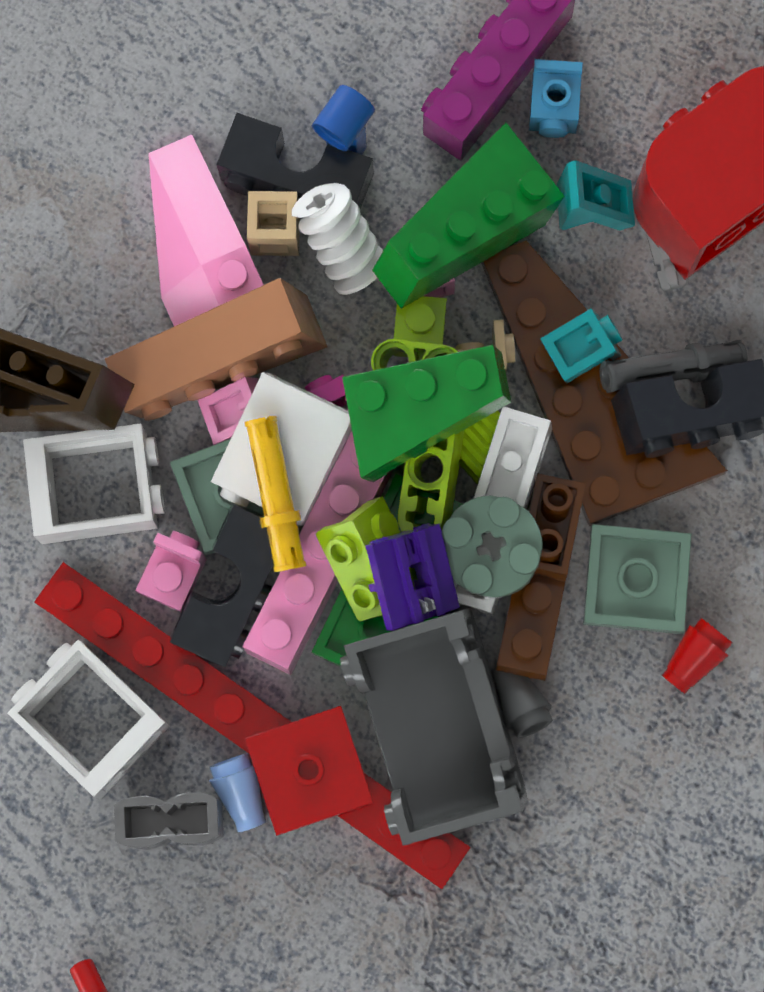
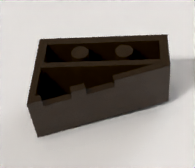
(56, 389)

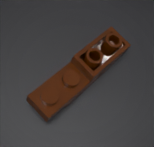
(536, 607)

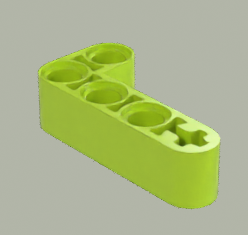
(447, 450)

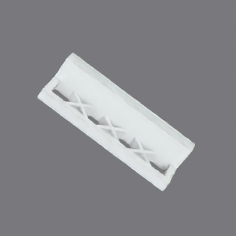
(511, 473)

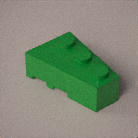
(420, 403)

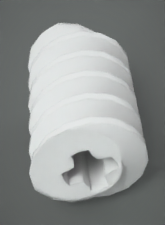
(339, 236)

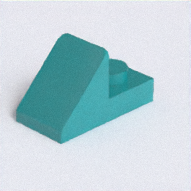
(594, 197)

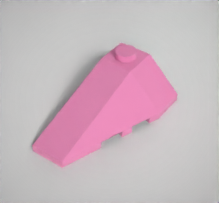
(196, 237)

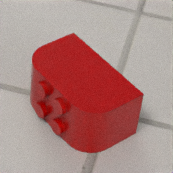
(706, 175)

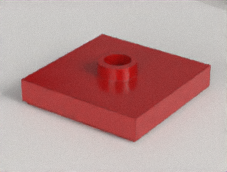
(308, 770)

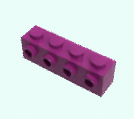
(492, 72)

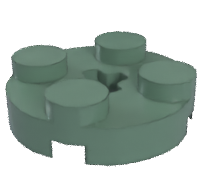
(518, 558)

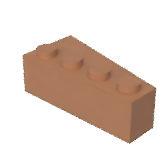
(218, 348)

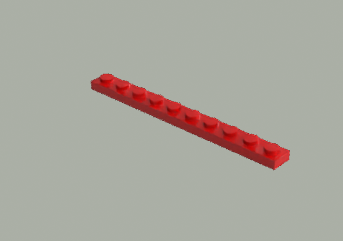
(218, 702)

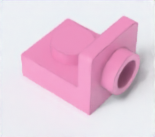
(225, 407)
(172, 570)

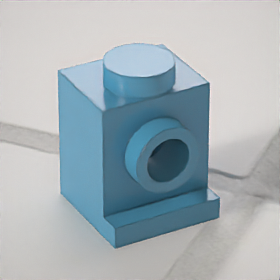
(555, 79)

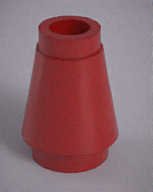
(696, 655)

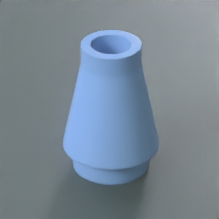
(239, 791)

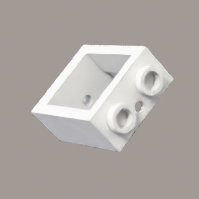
(42, 490)
(123, 755)

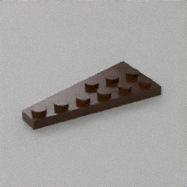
(581, 411)

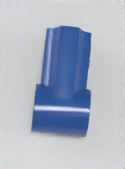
(344, 120)

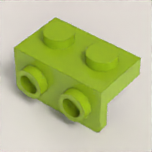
(348, 556)

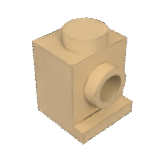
(271, 224)

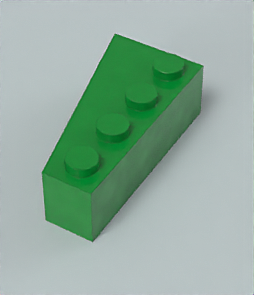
(472, 217)

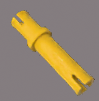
(275, 494)

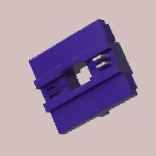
(434, 587)

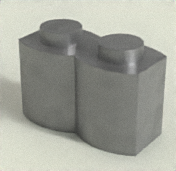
(152, 823)

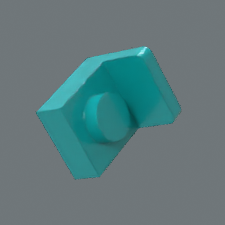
(582, 344)

